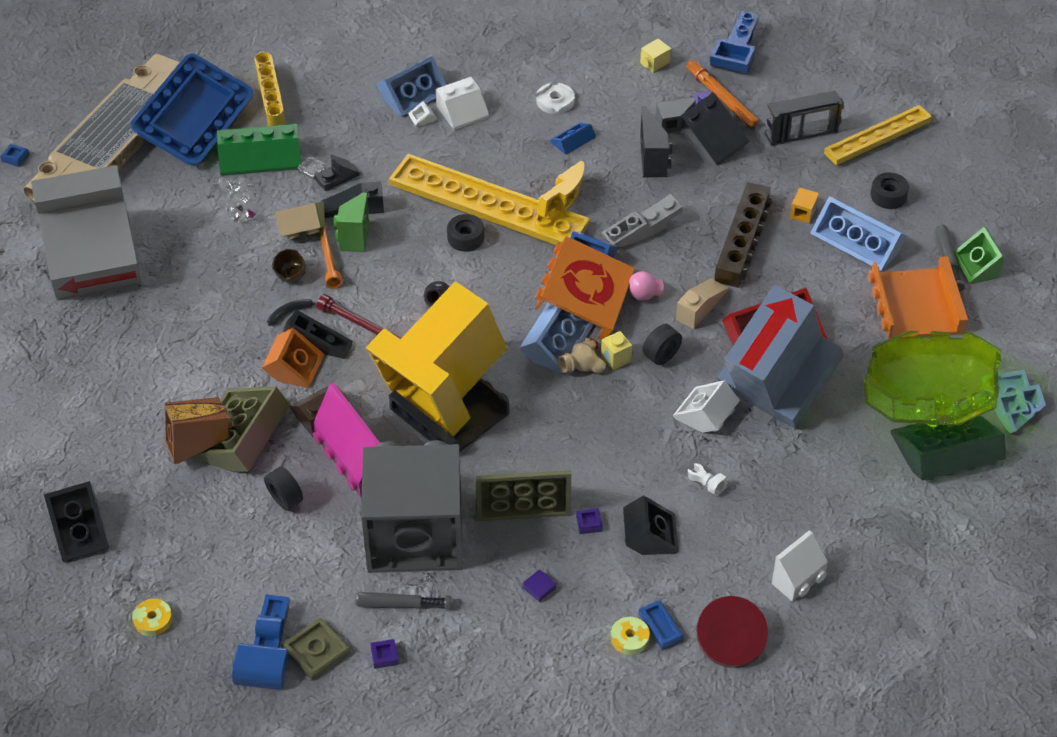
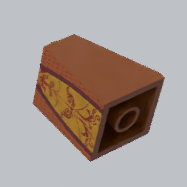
(194, 426)

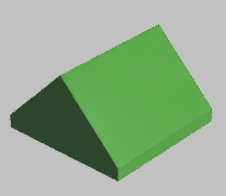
(980, 257)

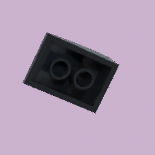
(715, 128)
(654, 146)
(76, 521)

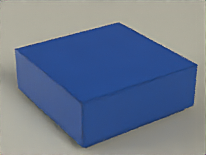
(14, 155)

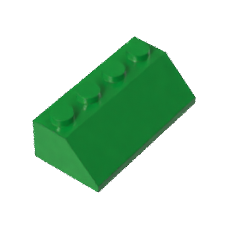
(258, 149)

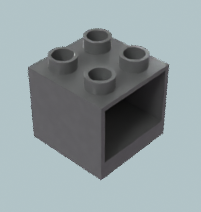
(412, 507)

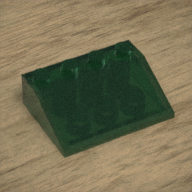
(949, 447)

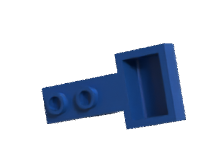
(736, 52)
(264, 661)

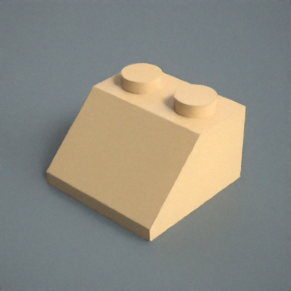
(300, 219)

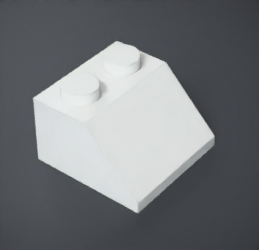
(461, 103)
(707, 407)
(799, 567)

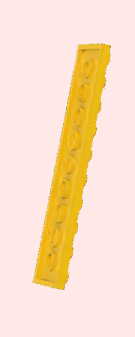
(484, 200)

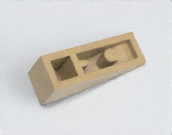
(699, 301)

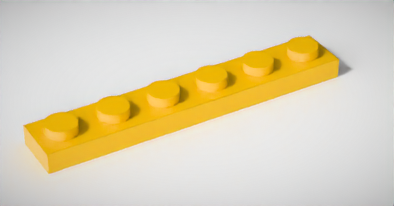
(877, 135)

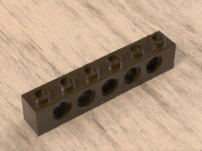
(742, 235)

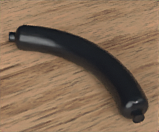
(303, 303)

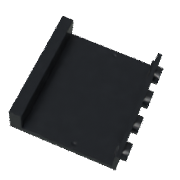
(482, 402)

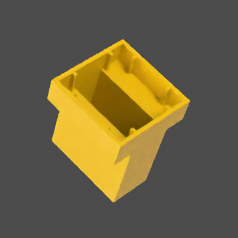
(441, 356)

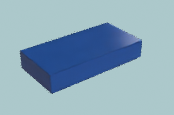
(661, 625)

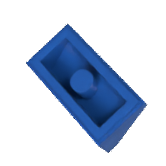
(574, 137)

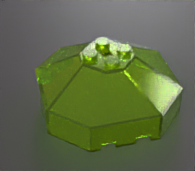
(922, 374)

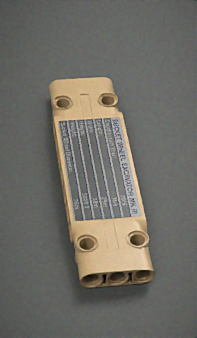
(106, 133)

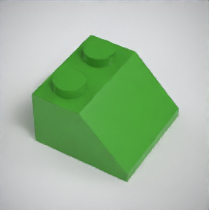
(352, 224)

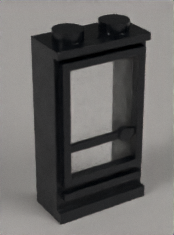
(804, 117)

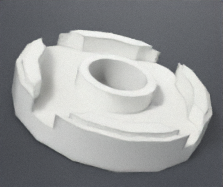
(555, 106)

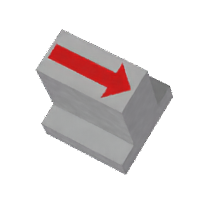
(86, 232)

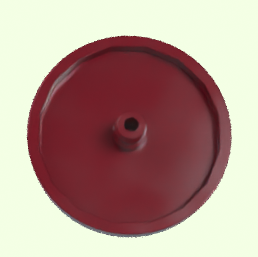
(732, 631)

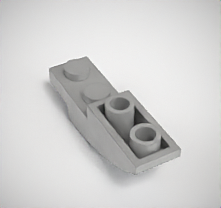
(643, 225)

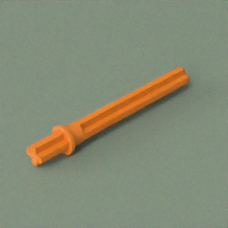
(702, 75)

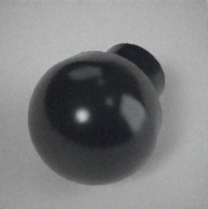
(434, 292)

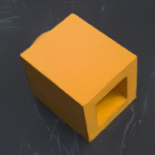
(804, 205)

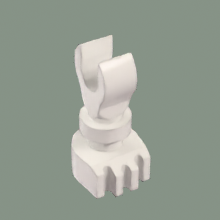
(715, 484)

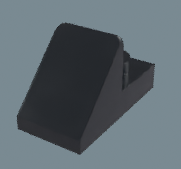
(338, 173)

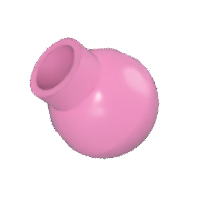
(644, 286)

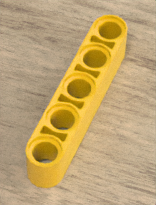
(269, 89)

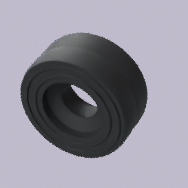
(887, 199)
(466, 242)
(662, 344)
(283, 488)

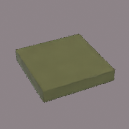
(316, 648)

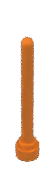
(332, 278)

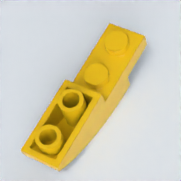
(564, 193)

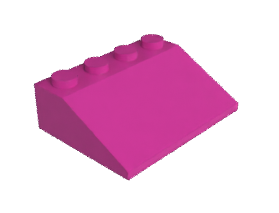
(343, 436)

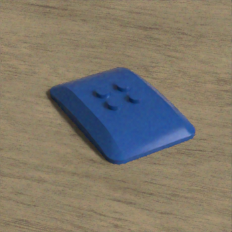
(191, 109)

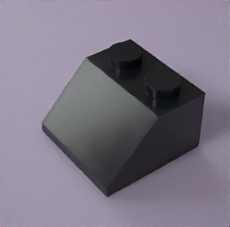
(650, 528)

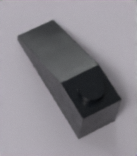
(374, 196)
(321, 336)

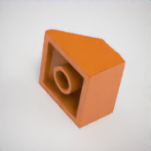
(293, 359)

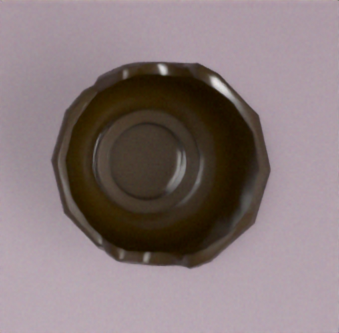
(289, 265)

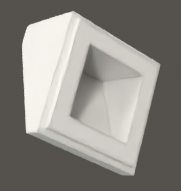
(422, 115)

